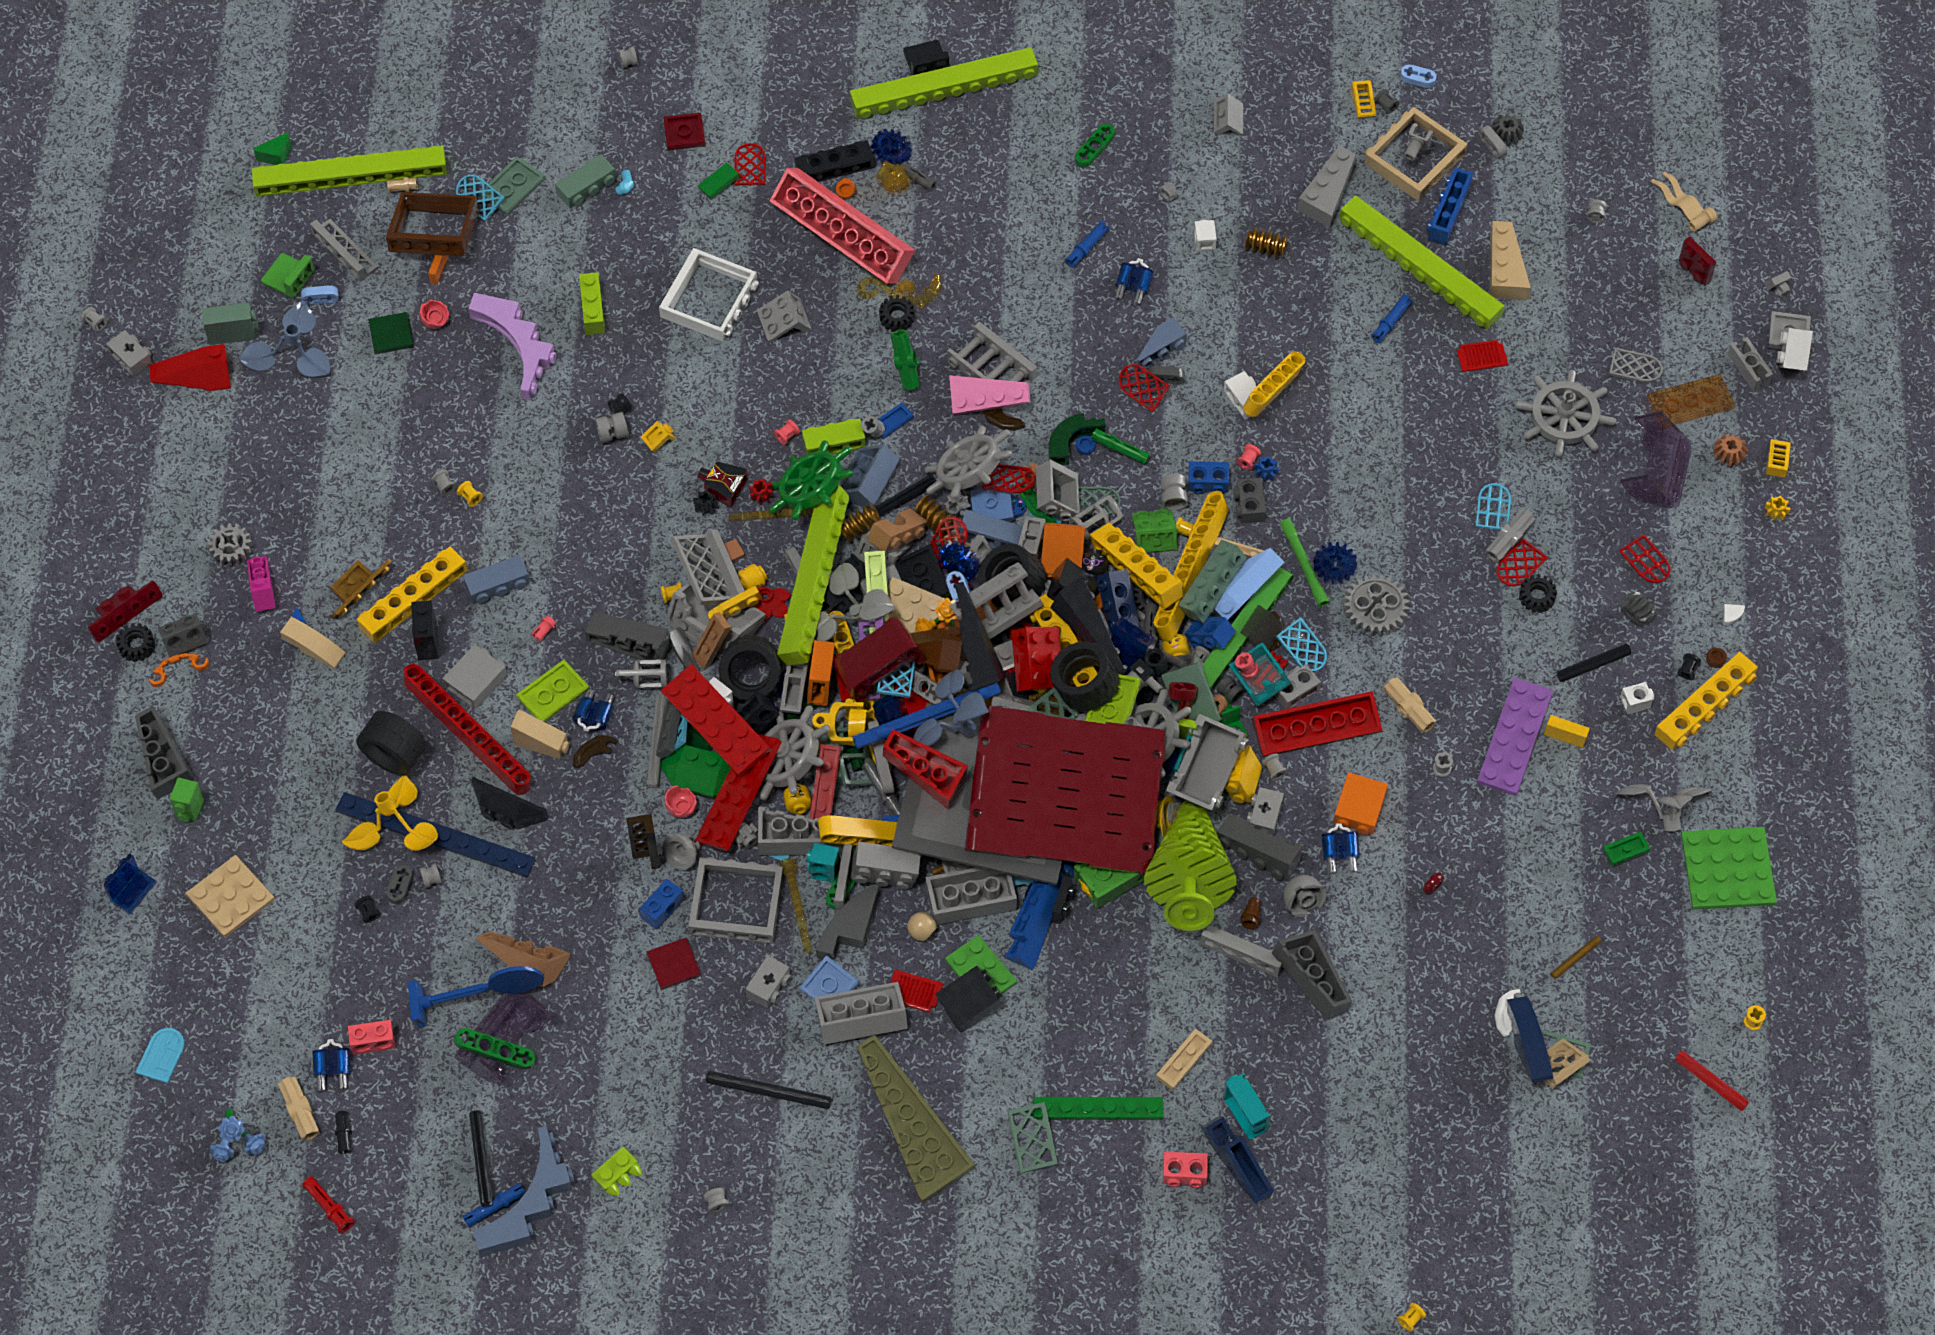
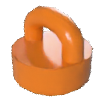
(845, 188)

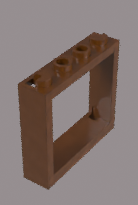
(430, 243)

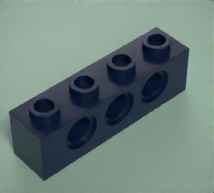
(1117, 597)

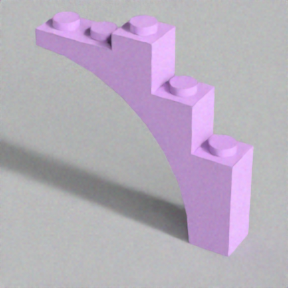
(506, 318)

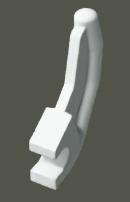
(1501, 1017)

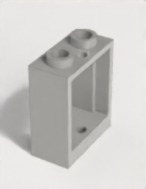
(1050, 473)

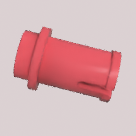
(543, 628)

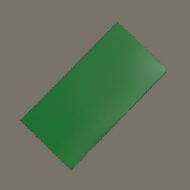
(718, 181)

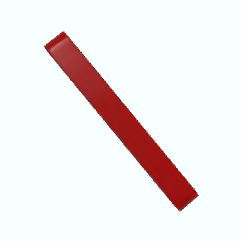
(468, 737)

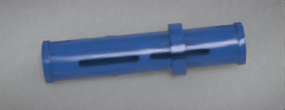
(1081, 249)
(1387, 323)
(500, 1201)

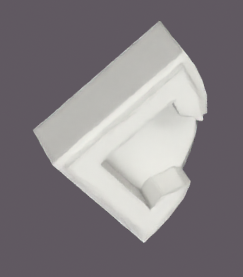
(1732, 613)

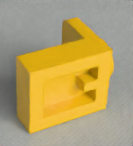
(658, 435)

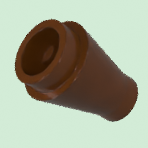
(1252, 914)

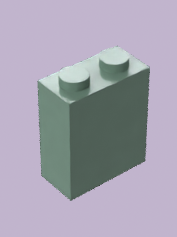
(230, 323)

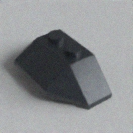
(506, 807)

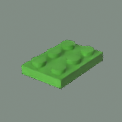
(979, 954)

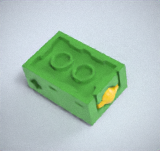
(1104, 884)

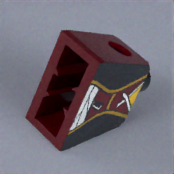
(724, 481)

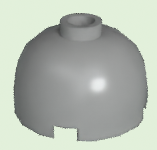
(1303, 892)

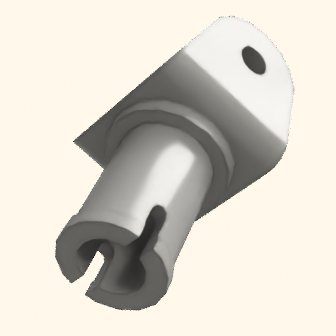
(1417, 142)

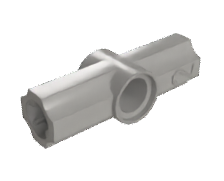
(1510, 535)

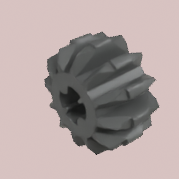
(1508, 128)
(1637, 608)

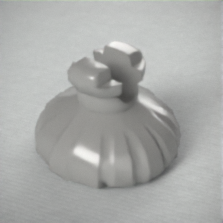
(680, 851)

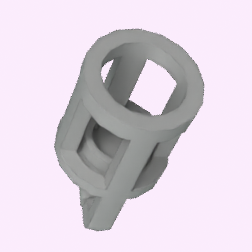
(1099, 515)
(638, 673)

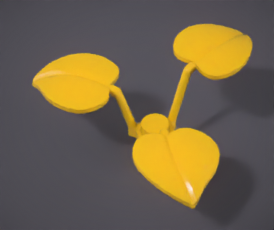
(400, 794)

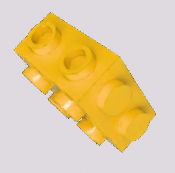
(1244, 776)

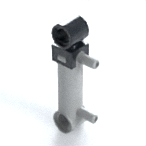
(1148, 671)

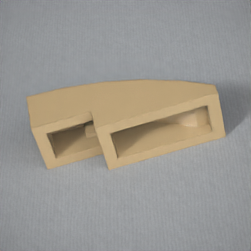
(312, 643)

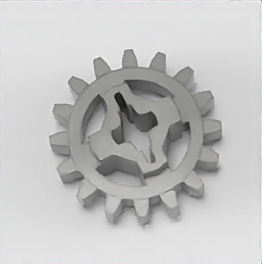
(229, 552)

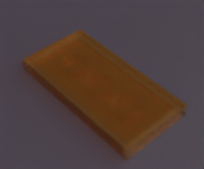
(1692, 399)

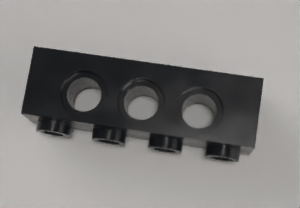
(837, 161)

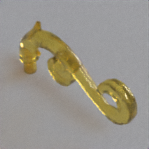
(905, 285)

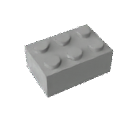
(884, 865)

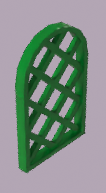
(1032, 503)

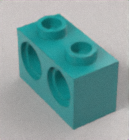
(823, 862)

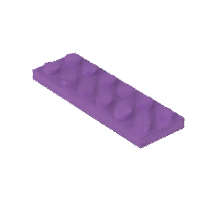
(1515, 736)

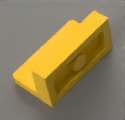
(1566, 731)

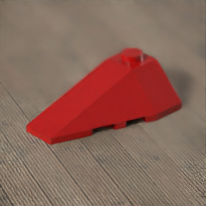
(199, 368)

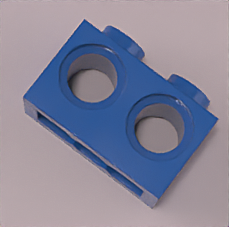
(1208, 472)
(1212, 634)

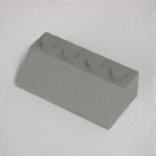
(861, 1013)

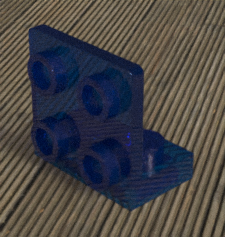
(1130, 641)
(887, 710)
(128, 885)

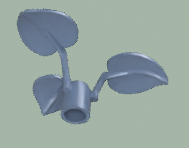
(295, 322)
(970, 708)

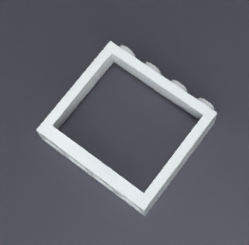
(719, 265)

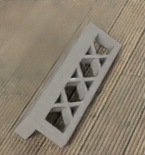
(341, 252)
(1240, 950)

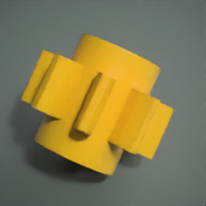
(1777, 508)

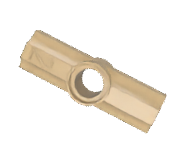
(1410, 705)
(298, 1108)

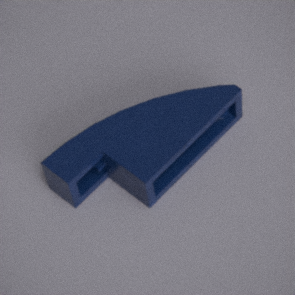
(1529, 1039)
(1237, 1158)

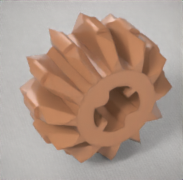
(1730, 449)

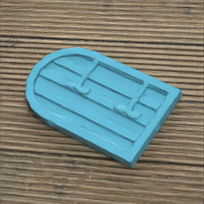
(161, 1055)

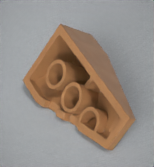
(548, 960)

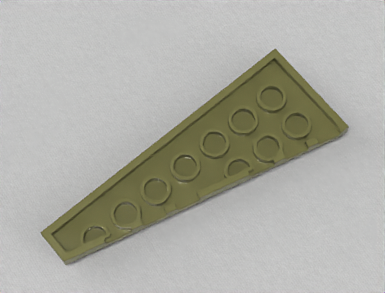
(923, 1140)

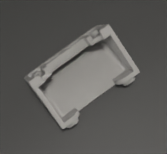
(693, 618)
(1208, 763)

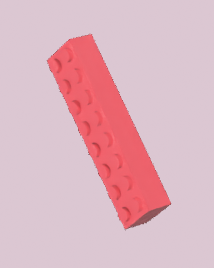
(842, 225)

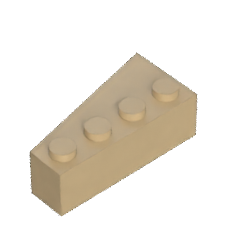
(1507, 268)

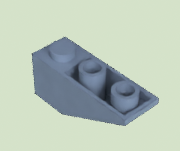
(1164, 340)

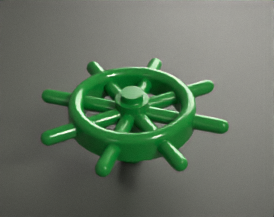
(810, 480)

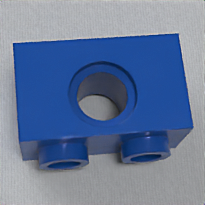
(661, 904)

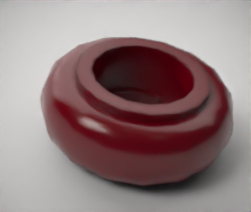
(1433, 883)

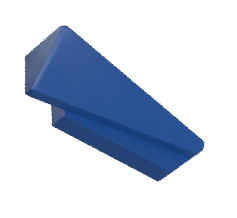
(1032, 923)

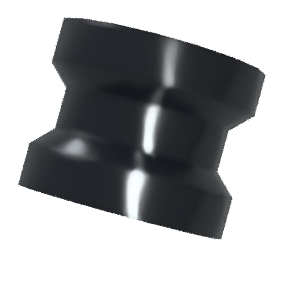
(619, 404)

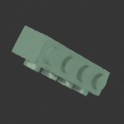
(1212, 581)

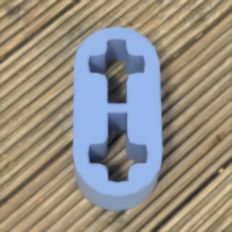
(1418, 76)
(319, 294)
(950, 578)

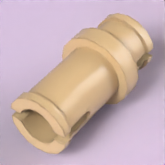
(402, 185)

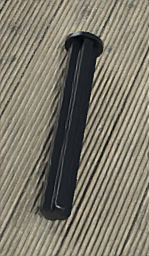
(905, 495)

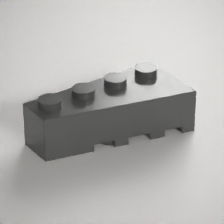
(629, 637)
(1314, 972)

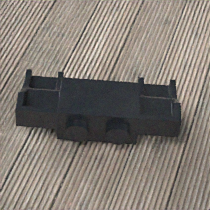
(841, 602)

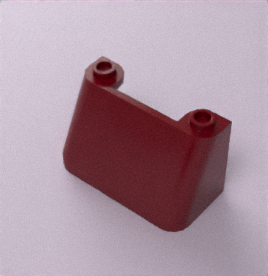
(876, 658)

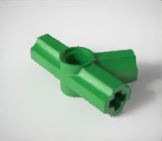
(905, 359)

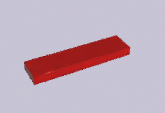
(825, 781)

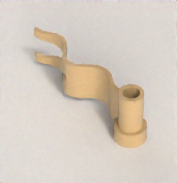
(1689, 204)

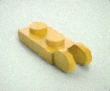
(735, 604)

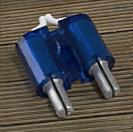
(1134, 279)
(592, 712)
(1340, 846)
(331, 1063)

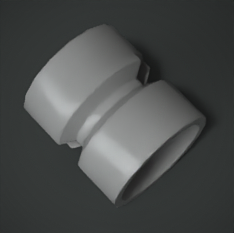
(611, 427)
(1174, 492)

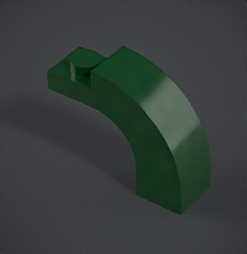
(1067, 432)

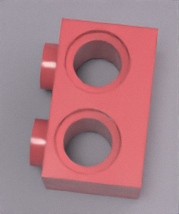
(371, 1037)
(1185, 1163)

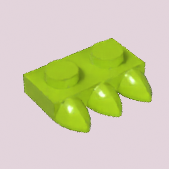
(616, 1170)

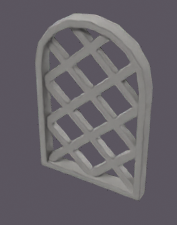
(1642, 356)

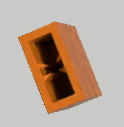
(1062, 542)
(820, 673)
(1360, 803)

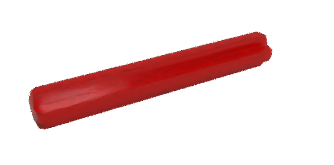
(1712, 1080)

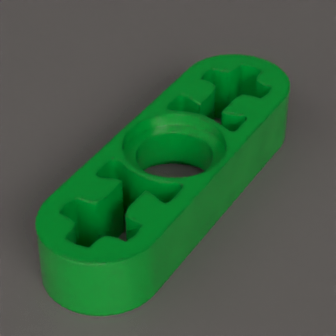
(1094, 138)

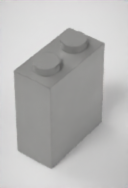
(475, 676)

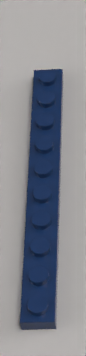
(447, 838)

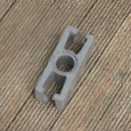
(1750, 357)

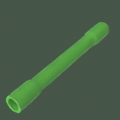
(1291, 535)

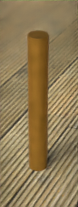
(1575, 957)

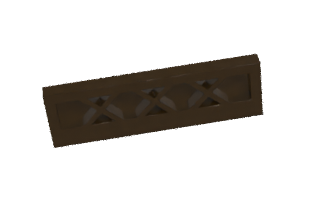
(647, 836)

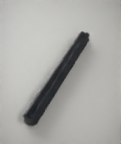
(768, 1089)

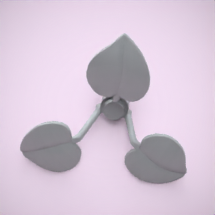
(874, 605)
(1671, 815)

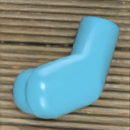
(626, 185)

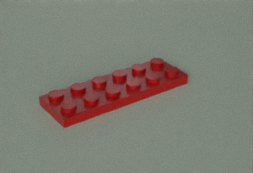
(715, 720)
(734, 801)

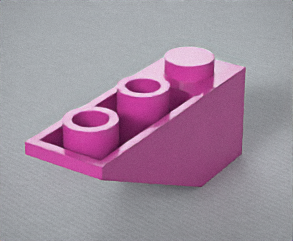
(260, 583)

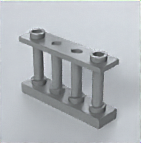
(996, 347)
(1012, 611)

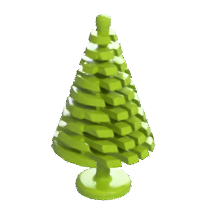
(1190, 870)

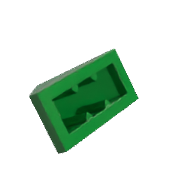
(274, 150)

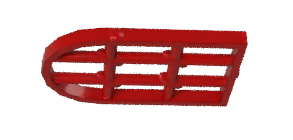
(1646, 553)

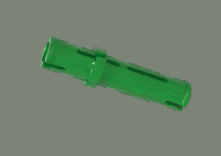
(1120, 446)

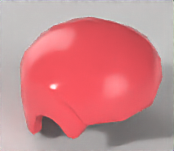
(434, 314)
(680, 802)

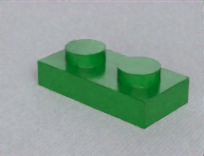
(1626, 849)

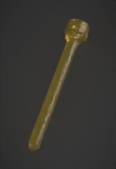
(765, 514)
(789, 869)

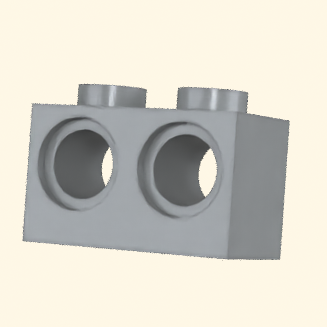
(1032, 535)
(1299, 690)

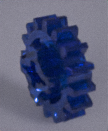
(891, 147)
(959, 558)
(1345, 563)

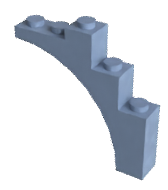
(513, 1227)

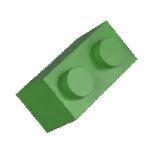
(186, 800)

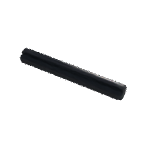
(1593, 662)

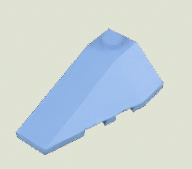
(1247, 581)

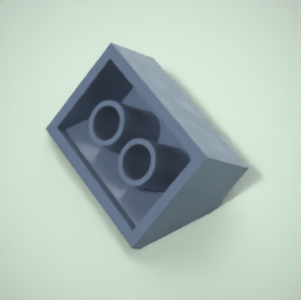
(870, 475)

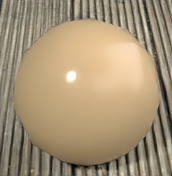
(921, 926)

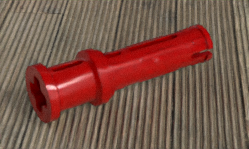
(333, 1211)

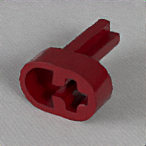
(1184, 692)

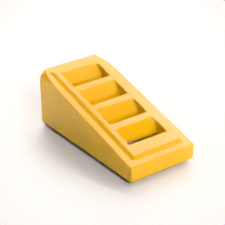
(1358, 86)
(1777, 470)

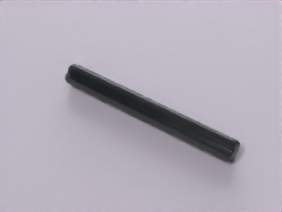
(480, 1158)

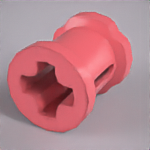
(786, 432)
(1248, 457)
(1245, 663)

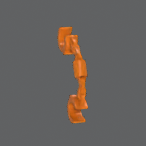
(159, 669)

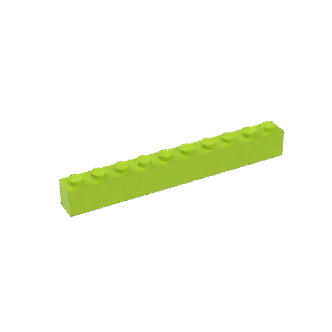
(944, 83)
(348, 171)
(1421, 262)
(812, 579)

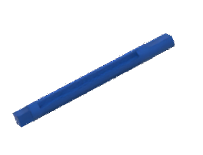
(919, 717)

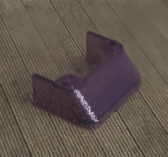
(1666, 462)
(506, 1021)

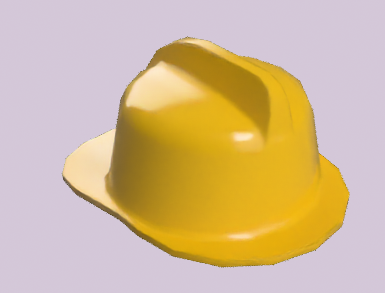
(1161, 818)

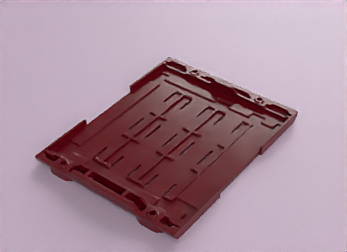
(1037, 835)

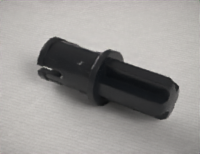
(343, 1132)

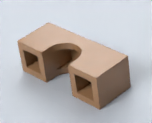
(906, 528)

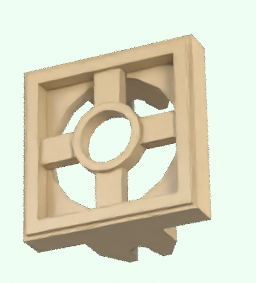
(1565, 1049)

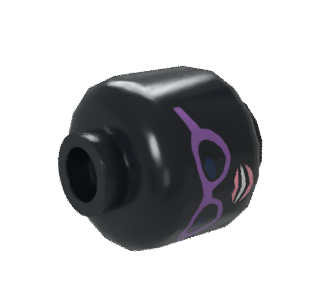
(1094, 563)

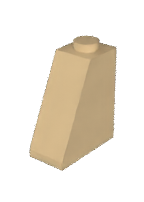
(538, 736)

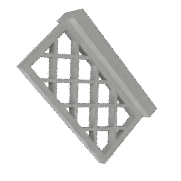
(721, 566)

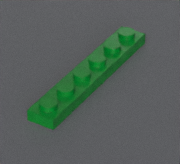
(1100, 1108)

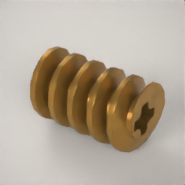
(1266, 242)
(933, 515)
(860, 522)

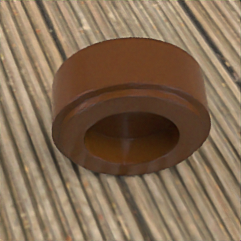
(1716, 657)

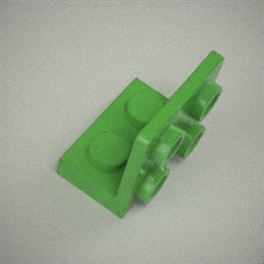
(288, 274)
(1155, 530)

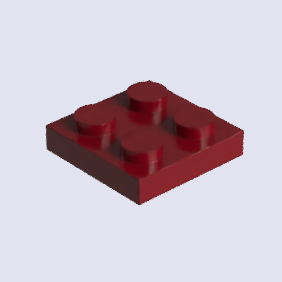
(1697, 261)

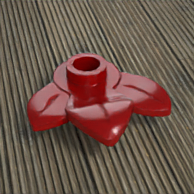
(775, 604)

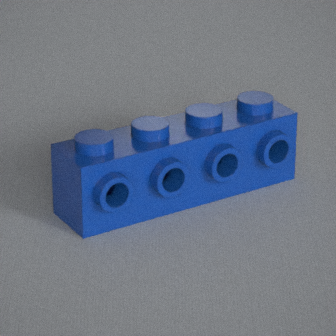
(1450, 206)

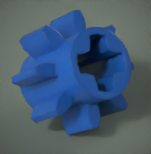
(1265, 473)

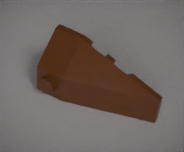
(942, 648)

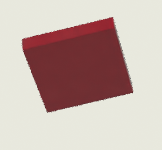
(684, 131)
(673, 963)

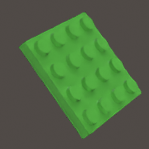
(1728, 868)

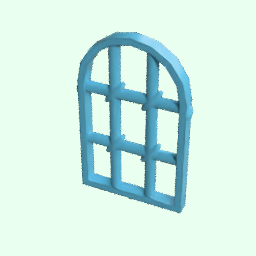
(1500, 501)

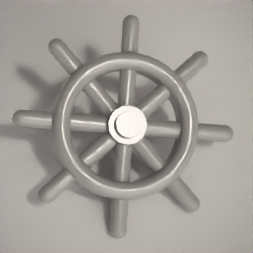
(1565, 412)
(969, 461)
(1170, 723)
(788, 754)

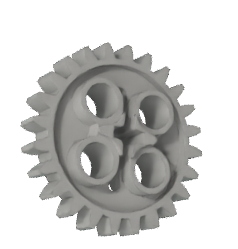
(1362, 594)

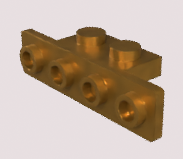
(352, 582)

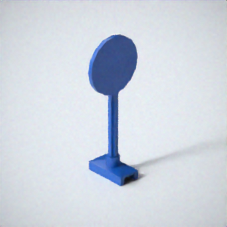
(507, 980)

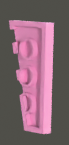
(983, 394)

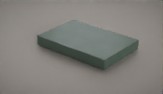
(515, 184)
(1204, 700)

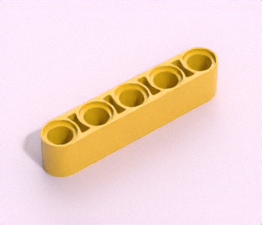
(1274, 384)
(854, 830)

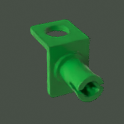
(1231, 716)

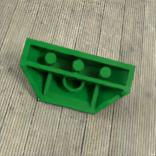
(696, 769)

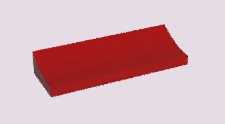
(1317, 723)

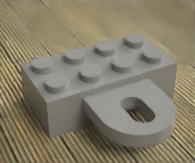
(968, 892)

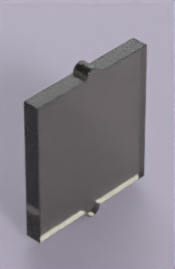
(1262, 627)

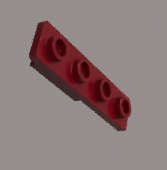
(122, 608)

